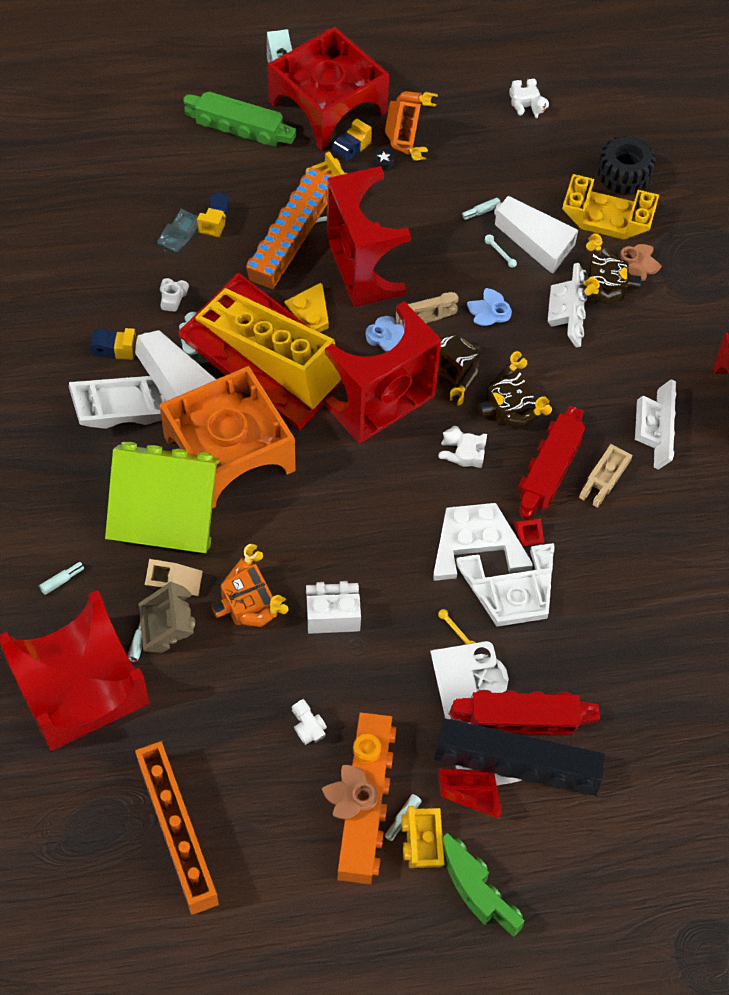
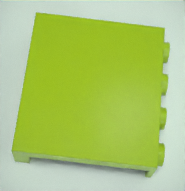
(161, 497)

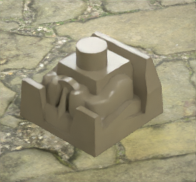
(165, 618)

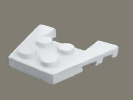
(474, 531)
(513, 596)

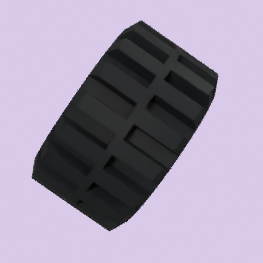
(626, 164)

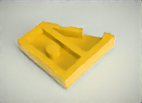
(310, 308)

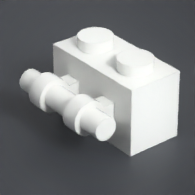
(333, 612)

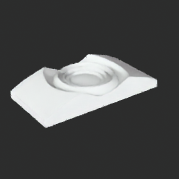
(116, 401)

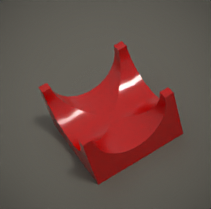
(327, 81)
(358, 241)
(386, 384)
(76, 676)

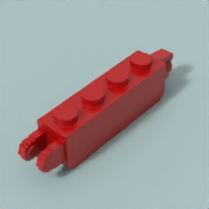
(552, 462)
(526, 713)

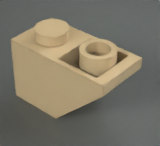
(162, 572)

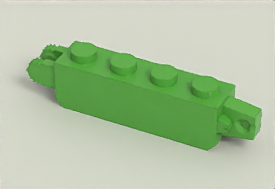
(239, 118)

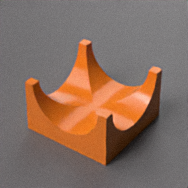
(231, 422)

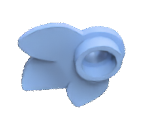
(490, 309)
(384, 333)

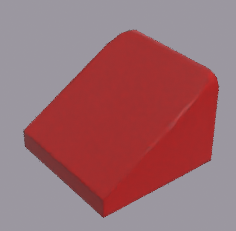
(529, 531)

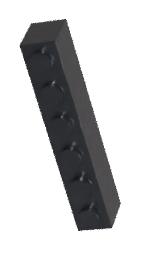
(520, 757)

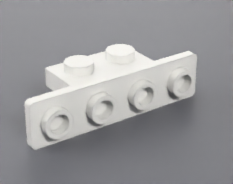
(568, 303)
(656, 423)

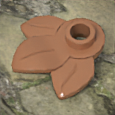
(640, 260)
(346, 793)

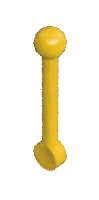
(443, 614)

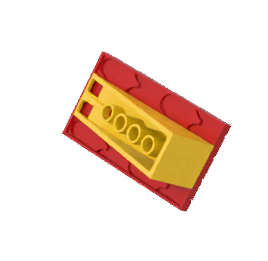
(253, 330)

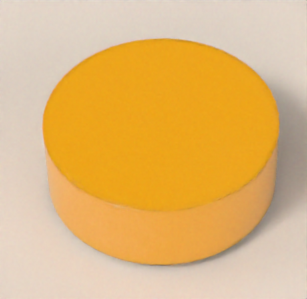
(367, 748)

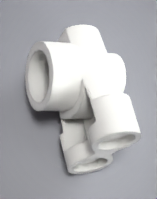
(172, 293)
(311, 726)

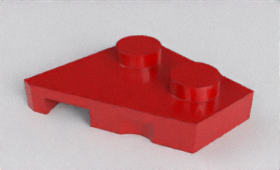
(472, 789)

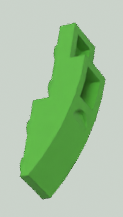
(469, 879)

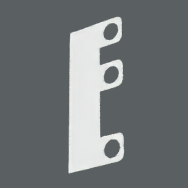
(455, 678)

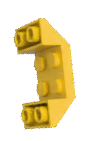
(607, 213)

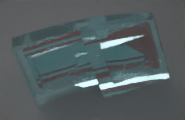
(180, 232)

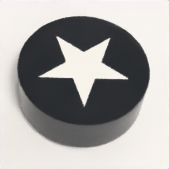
(384, 158)

